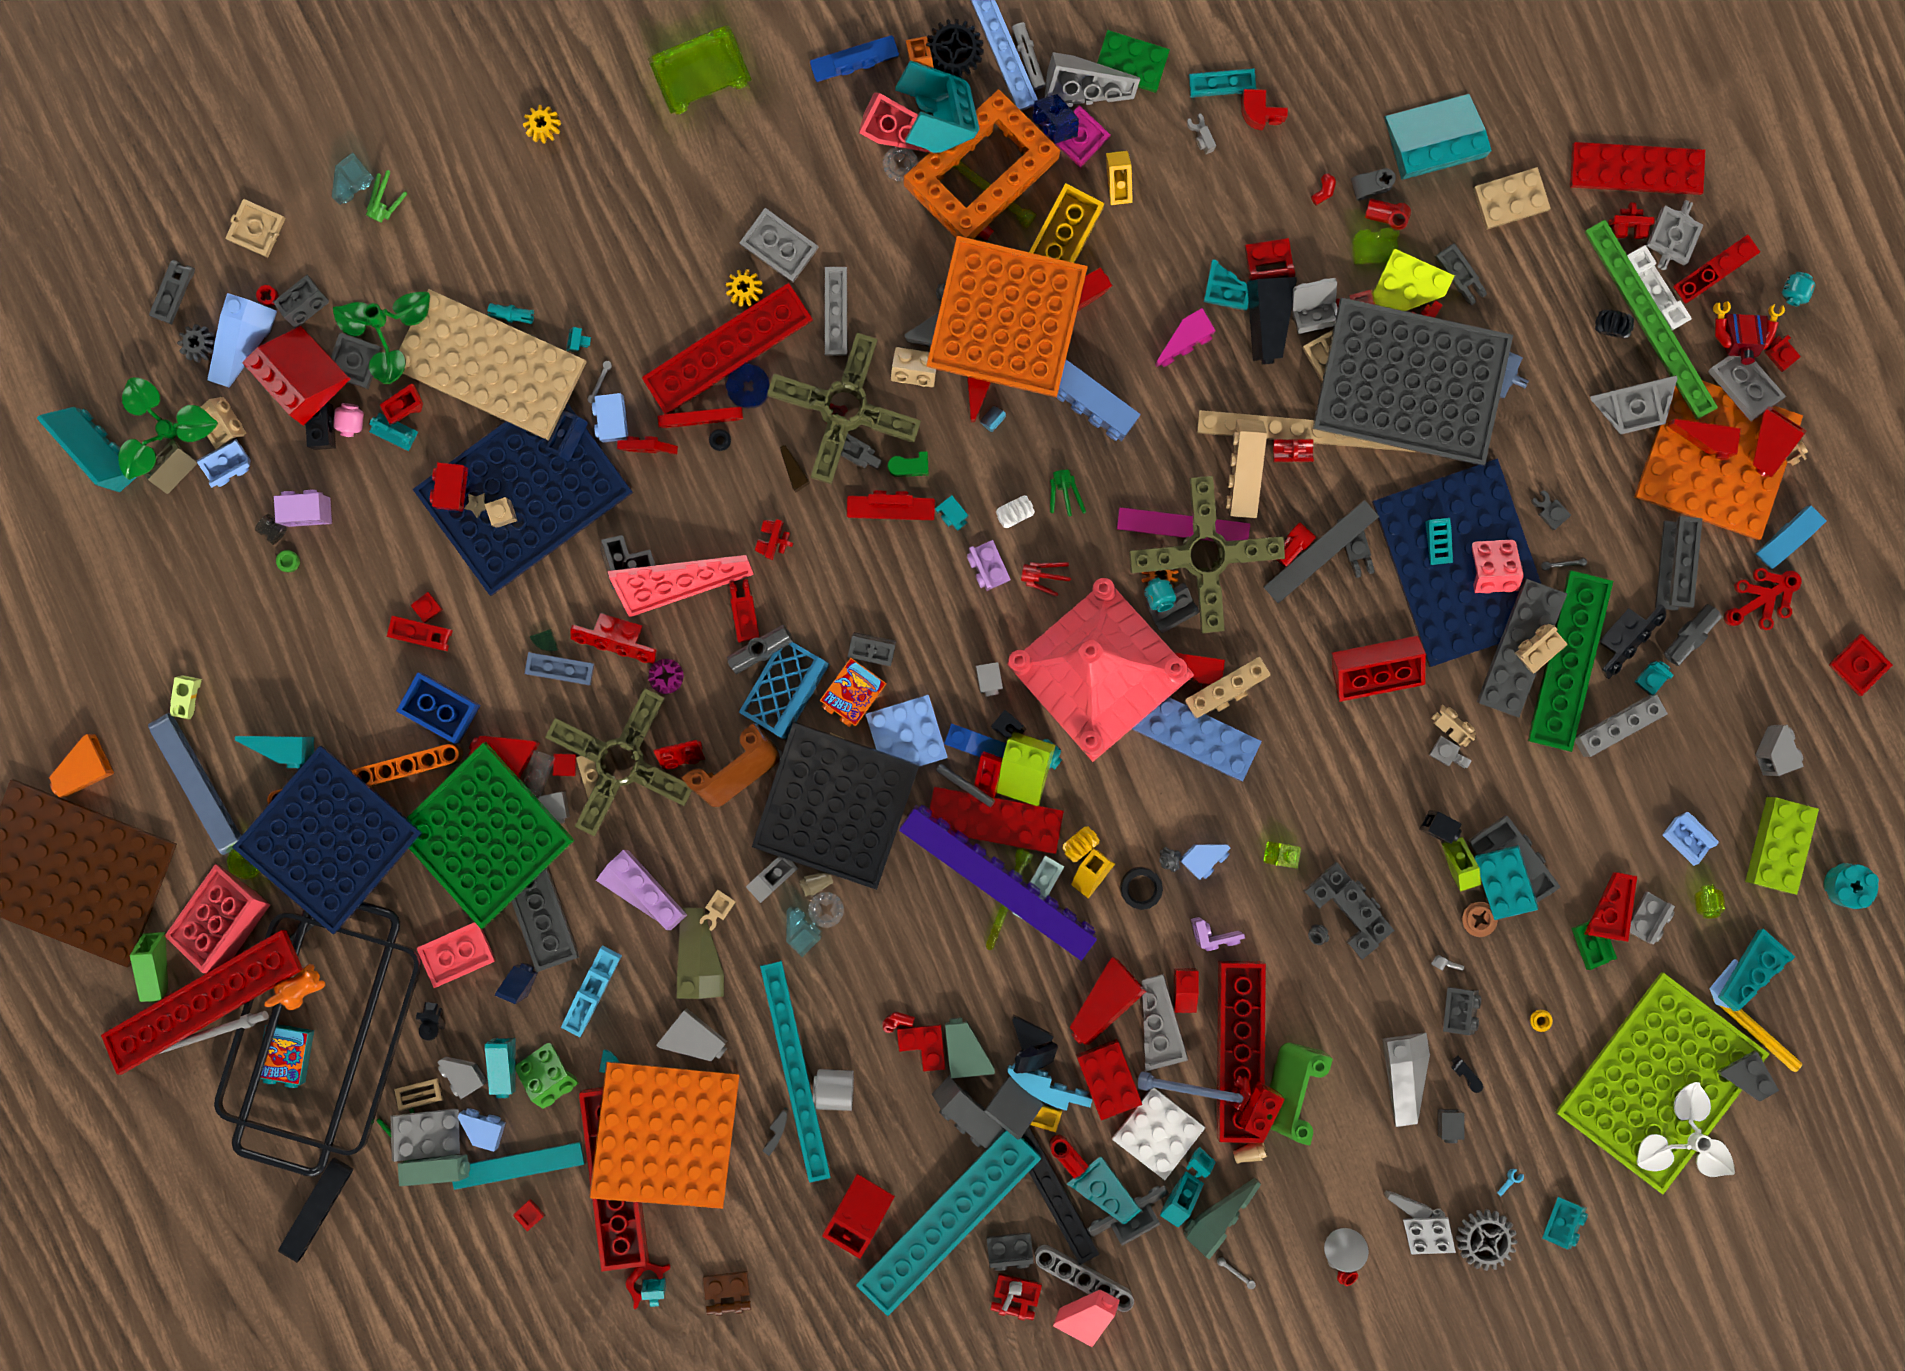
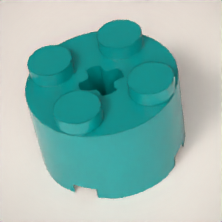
(1863, 888)

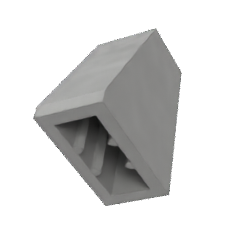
(693, 1038)

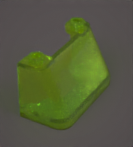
(699, 68)

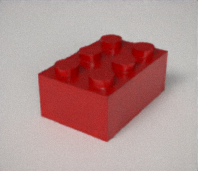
(1109, 1079)

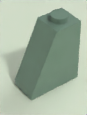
(965, 1051)
(433, 1170)

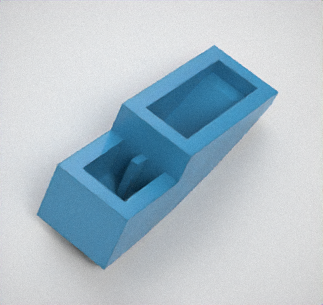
(1791, 536)

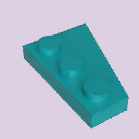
(1106, 1191)

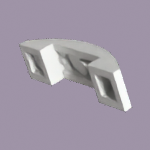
(1673, 311)

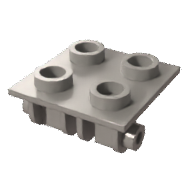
(1430, 1234)

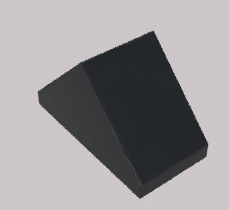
(1030, 1034)

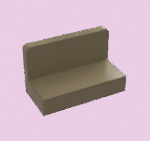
(170, 467)

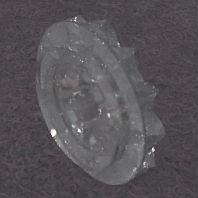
(898, 154)
(826, 920)

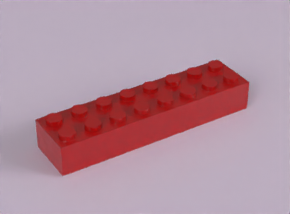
(1239, 1039)
(618, 1223)

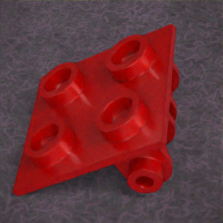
(683, 753)

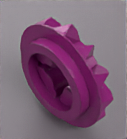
(673, 682)

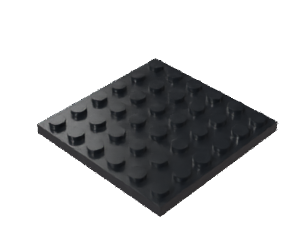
(835, 805)

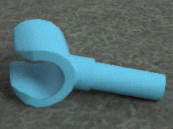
(1510, 1181)

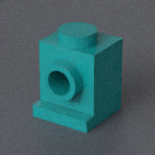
(952, 513)

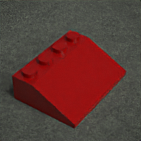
(296, 373)

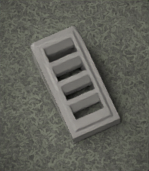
(1411, 1207)

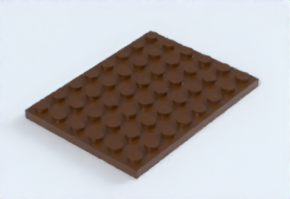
(77, 872)

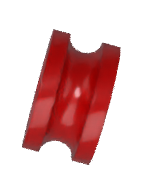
(260, 297)

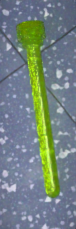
(1025, 216)
(1022, 860)

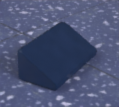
(566, 435)

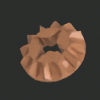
(1469, 921)

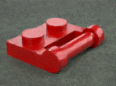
(1269, 253)

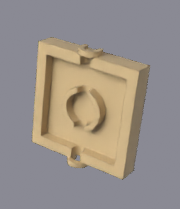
(255, 228)

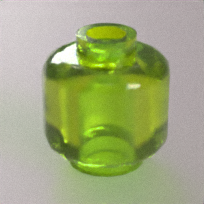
(1709, 902)

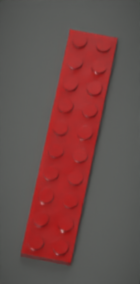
(201, 1002)

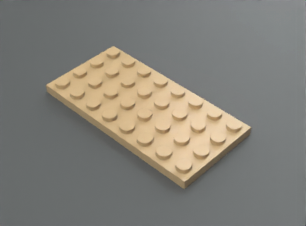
(491, 365)

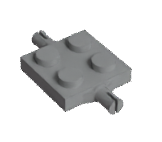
(1674, 235)

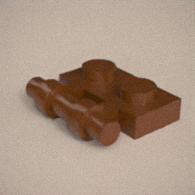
(725, 1286)

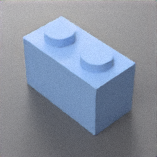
(610, 417)

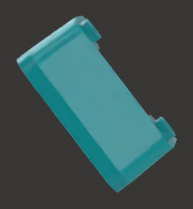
(949, 101)

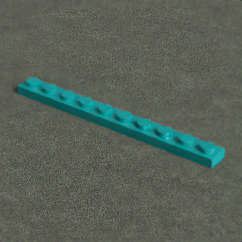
(795, 1071)

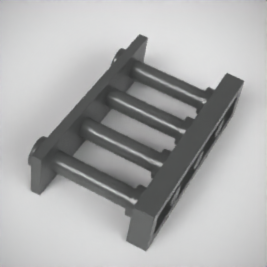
(1679, 563)

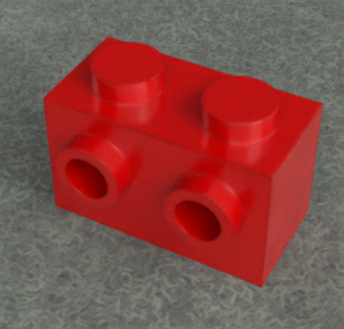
(449, 486)

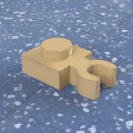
(719, 907)

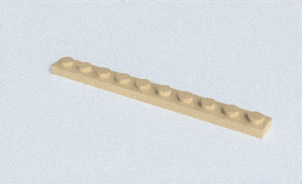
(1280, 428)

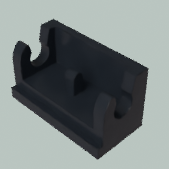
(1006, 723)

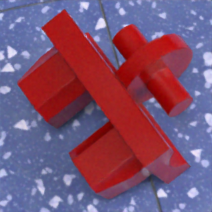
(1633, 220)
(1293, 450)
(769, 548)

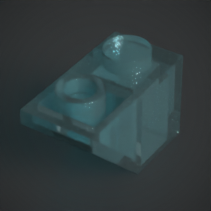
(350, 178)
(799, 932)

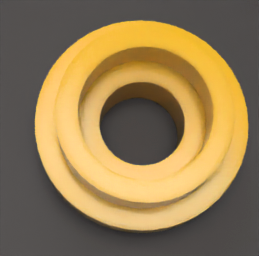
(1546, 1025)

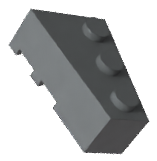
(967, 1114)

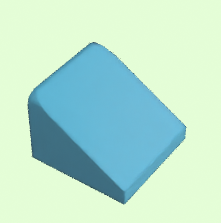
(993, 418)

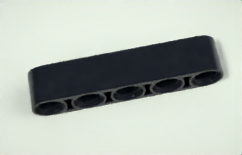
(315, 1210)

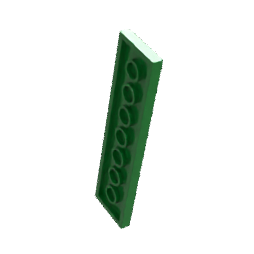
(1569, 671)

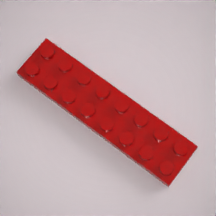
(727, 348)

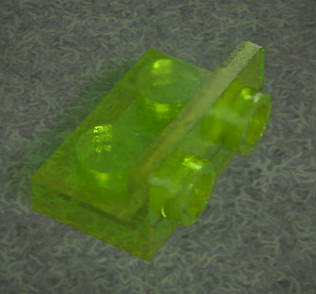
(1374, 246)

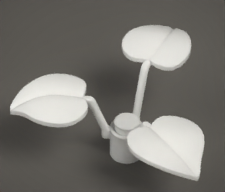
(1714, 1156)

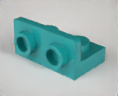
(1565, 1223)

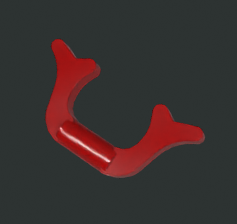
(638, 1271)

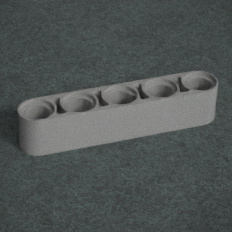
(1071, 1276)

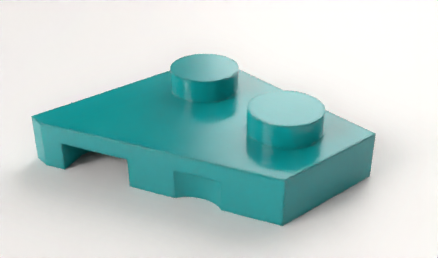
(1225, 288)

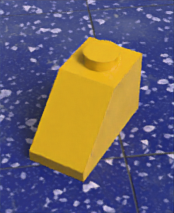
(1119, 177)

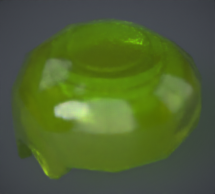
(240, 866)

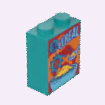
(288, 1056)

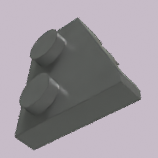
(1750, 1076)

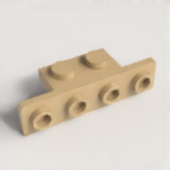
(1227, 688)

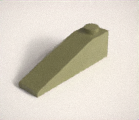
(698, 961)

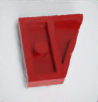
(649, 445)

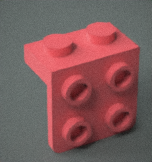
(1497, 566)

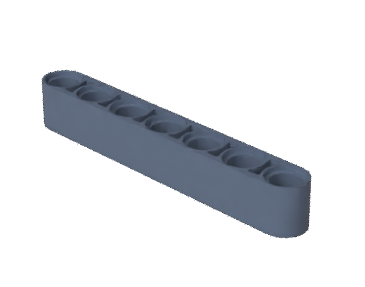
(195, 782)

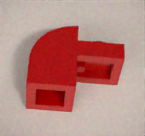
(1255, 110)

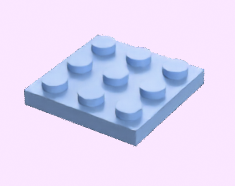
(908, 731)

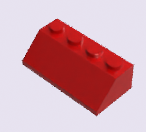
(1379, 668)

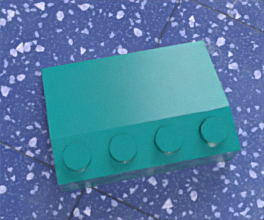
(1437, 136)
(87, 446)

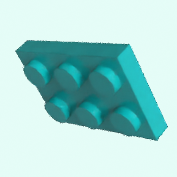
(1506, 882)

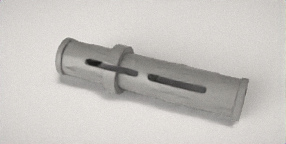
(1021, 32)

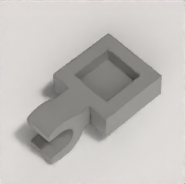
(1204, 138)
(1447, 751)

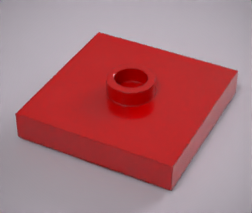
(1860, 665)

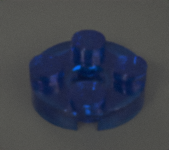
(744, 374)

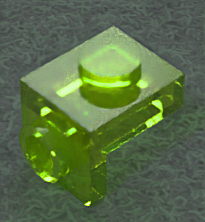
(1282, 854)

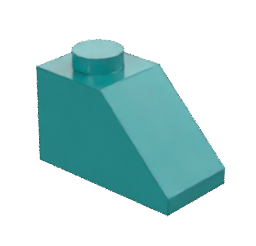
(1182, 1199)

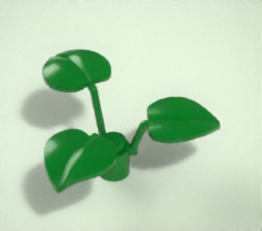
(355, 316)
(141, 396)

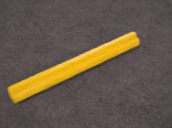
(1765, 1038)

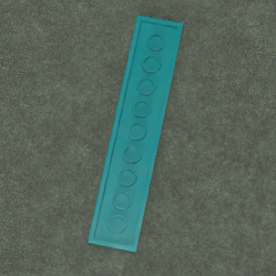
(948, 1221)

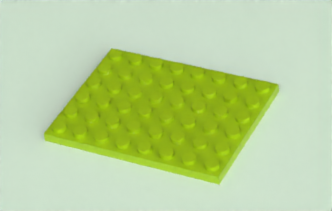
(1644, 1066)

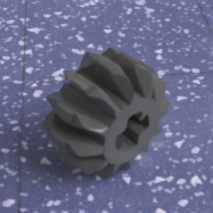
(188, 343)

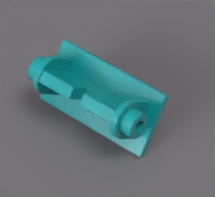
(394, 433)

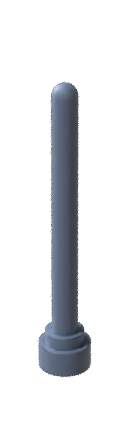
(1147, 1081)

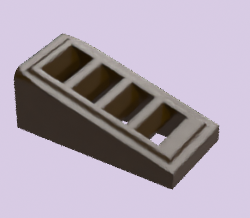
(795, 473)

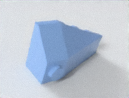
(238, 334)

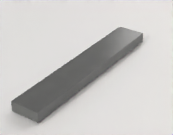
(1321, 551)

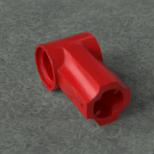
(1385, 213)
(1297, 541)
(1068, 1157)

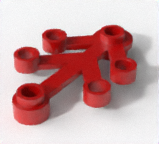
(1766, 597)

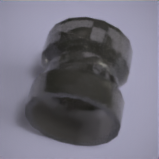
(270, 529)

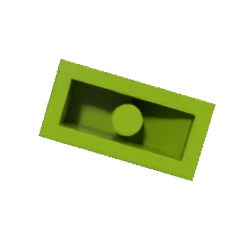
(1462, 864)

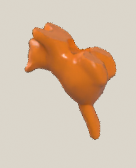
(292, 990)

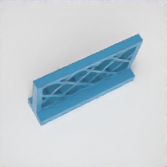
(797, 701)

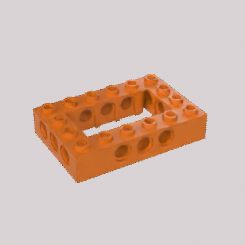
(968, 222)

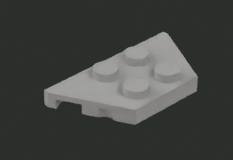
(1637, 405)

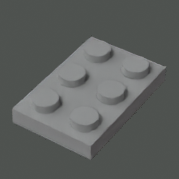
(779, 245)
(1747, 386)
(425, 1135)

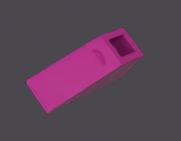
(1191, 331)

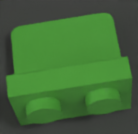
(545, 1076)

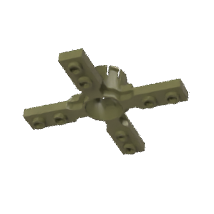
(838, 426)
(1228, 552)
(642, 772)

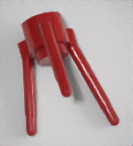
(1031, 574)

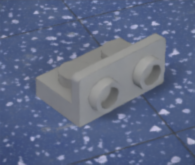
(1651, 918)

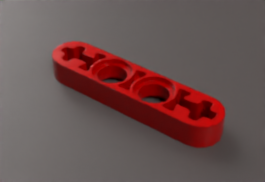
(700, 417)

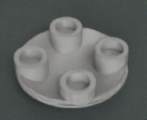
(1346, 1250)

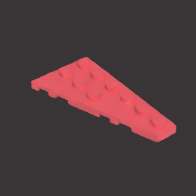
(660, 585)

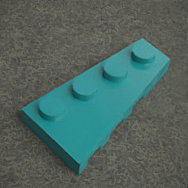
(1754, 970)

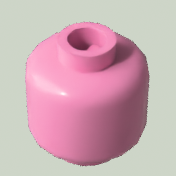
(348, 419)

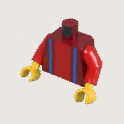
(1745, 334)

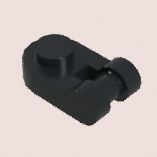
(1462, 1069)

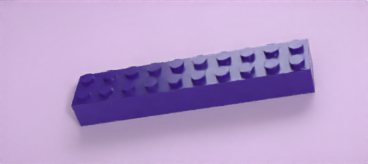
(998, 882)

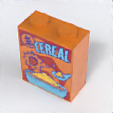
(852, 693)

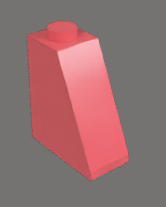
(1087, 1316)

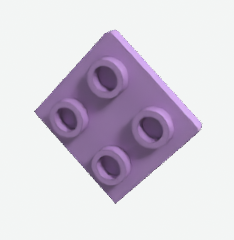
(989, 565)
(1203, 931)

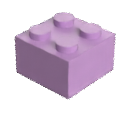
(302, 509)

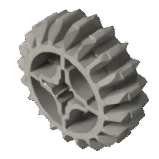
(1494, 1236)

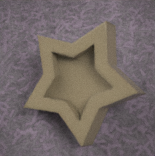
(476, 504)

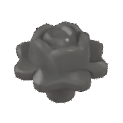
(1169, 859)

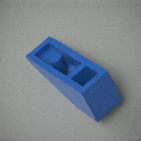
(973, 742)

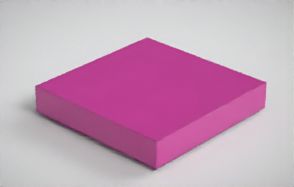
(1089, 140)

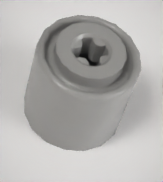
(833, 1089)

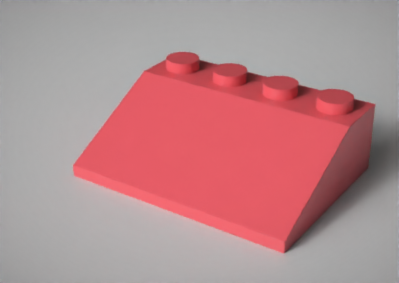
(216, 920)

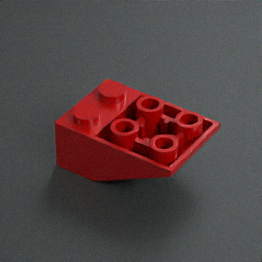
(858, 1216)

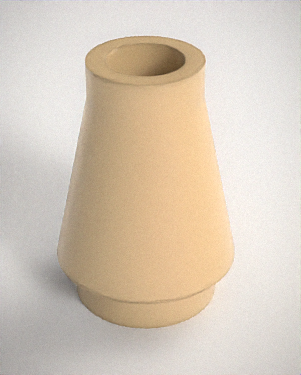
(1250, 1153)

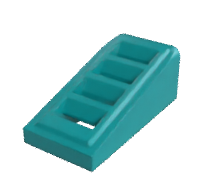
(1446, 523)

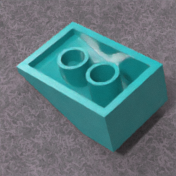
(285, 750)

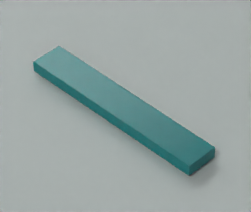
(523, 1165)

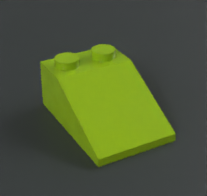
(1025, 768)

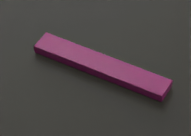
(1175, 525)

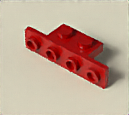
(884, 506)
(615, 636)

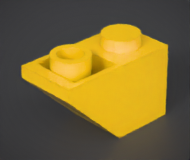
(1092, 872)

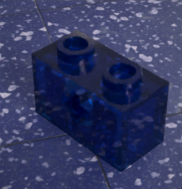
(1055, 118)

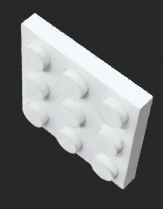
(1158, 1133)

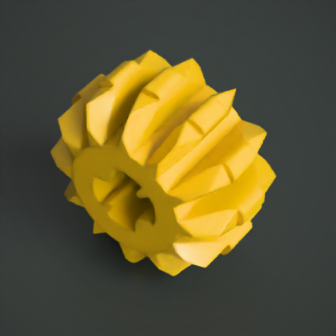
(540, 116)
(749, 281)
(1080, 844)

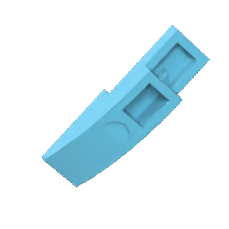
(1039, 1086)

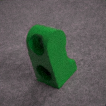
(909, 467)

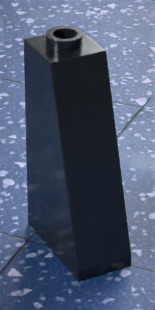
(1269, 316)

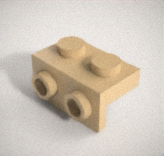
(911, 368)

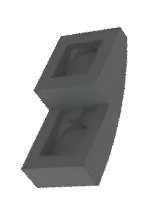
(778, 1127)

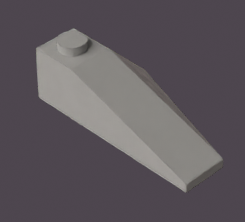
(1087, 82)
(1406, 1070)

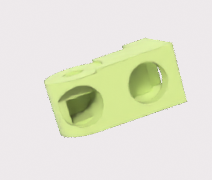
(184, 696)

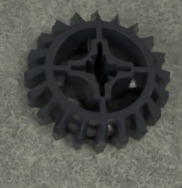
(962, 48)

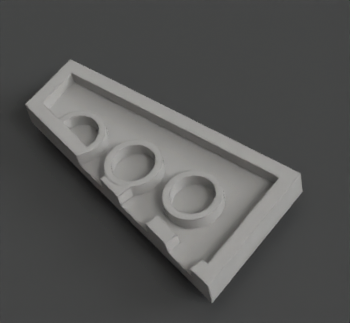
(1161, 1029)

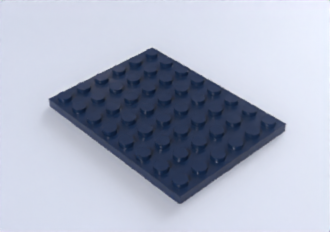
(548, 495)
(1442, 596)

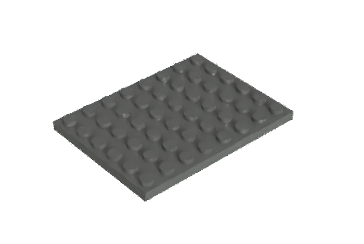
(1412, 381)

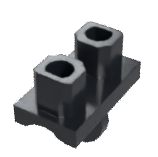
(430, 1021)

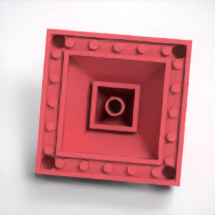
(1100, 669)

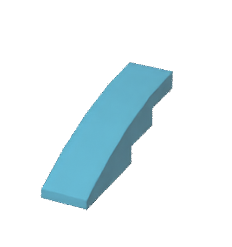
(591, 991)

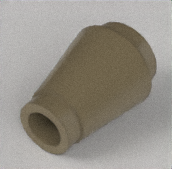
(815, 883)

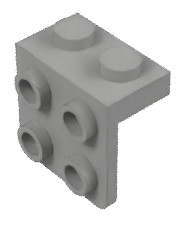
(1315, 305)

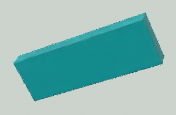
(1221, 82)

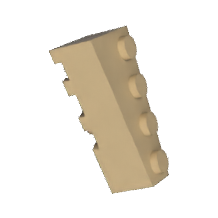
(1247, 468)

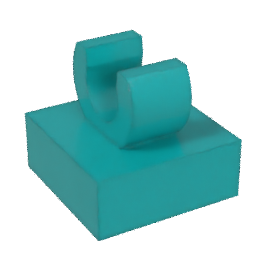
(576, 340)
(1201, 1163)
(653, 1291)

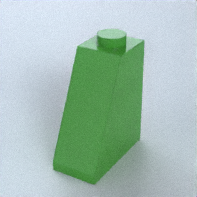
(150, 967)

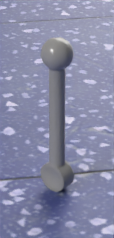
(607, 366)
(1250, 1283)

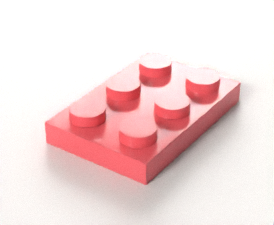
(456, 954)

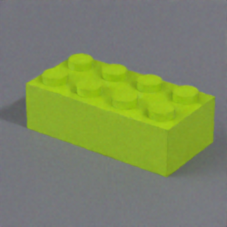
(1782, 845)

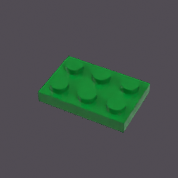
(1134, 58)

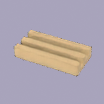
(437, 1090)

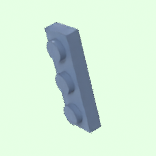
(559, 668)

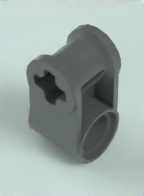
(1369, 184)

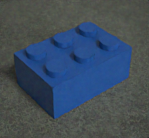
(438, 708)

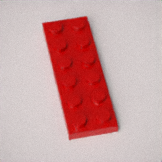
(1637, 168)
(1002, 823)

